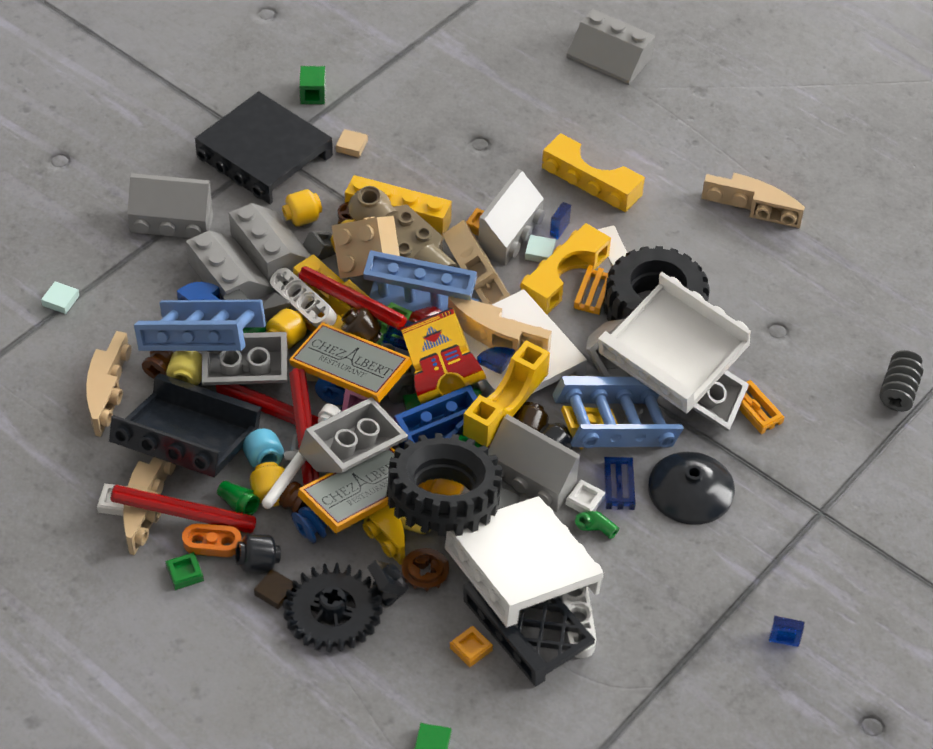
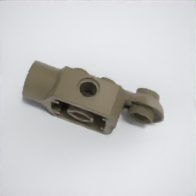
(414, 234)

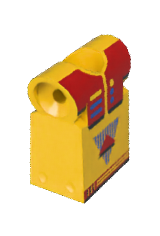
(440, 356)

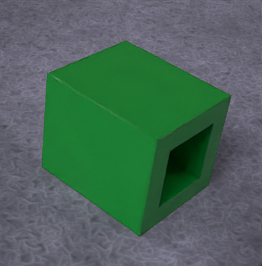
(312, 85)

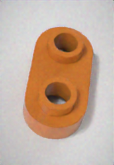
(212, 538)

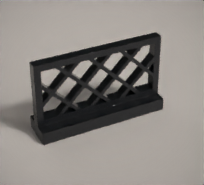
(520, 647)

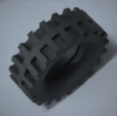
(444, 460)

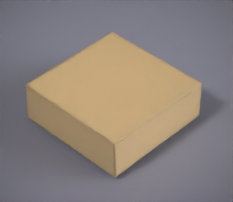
(351, 143)

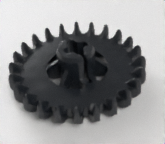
(329, 596)

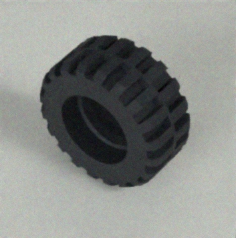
(640, 273)

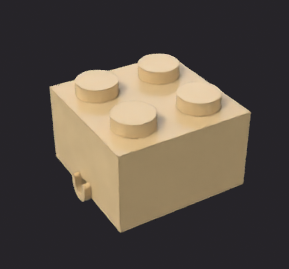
(357, 238)

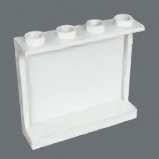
(676, 343)
(564, 356)
(523, 559)

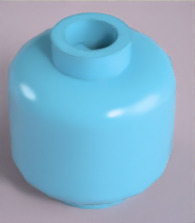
(263, 447)

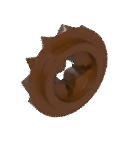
(419, 560)

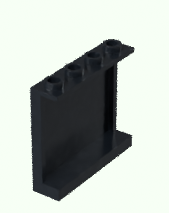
(261, 145)
(187, 426)

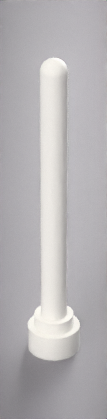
(293, 467)

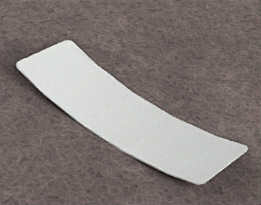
(616, 247)

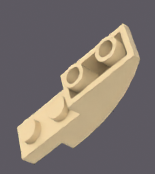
(761, 198)
(472, 257)
(488, 326)
(103, 381)
(137, 520)

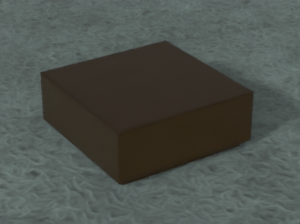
(273, 589)

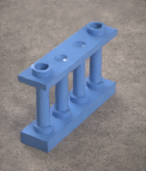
(416, 282)
(200, 325)
(621, 391)

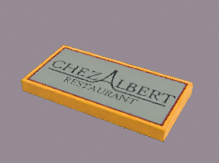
(350, 362)
(350, 495)

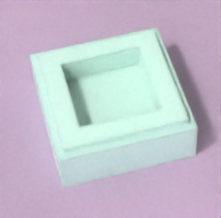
(539, 248)
(60, 297)

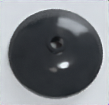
(687, 497)

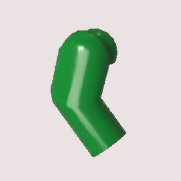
(596, 521)

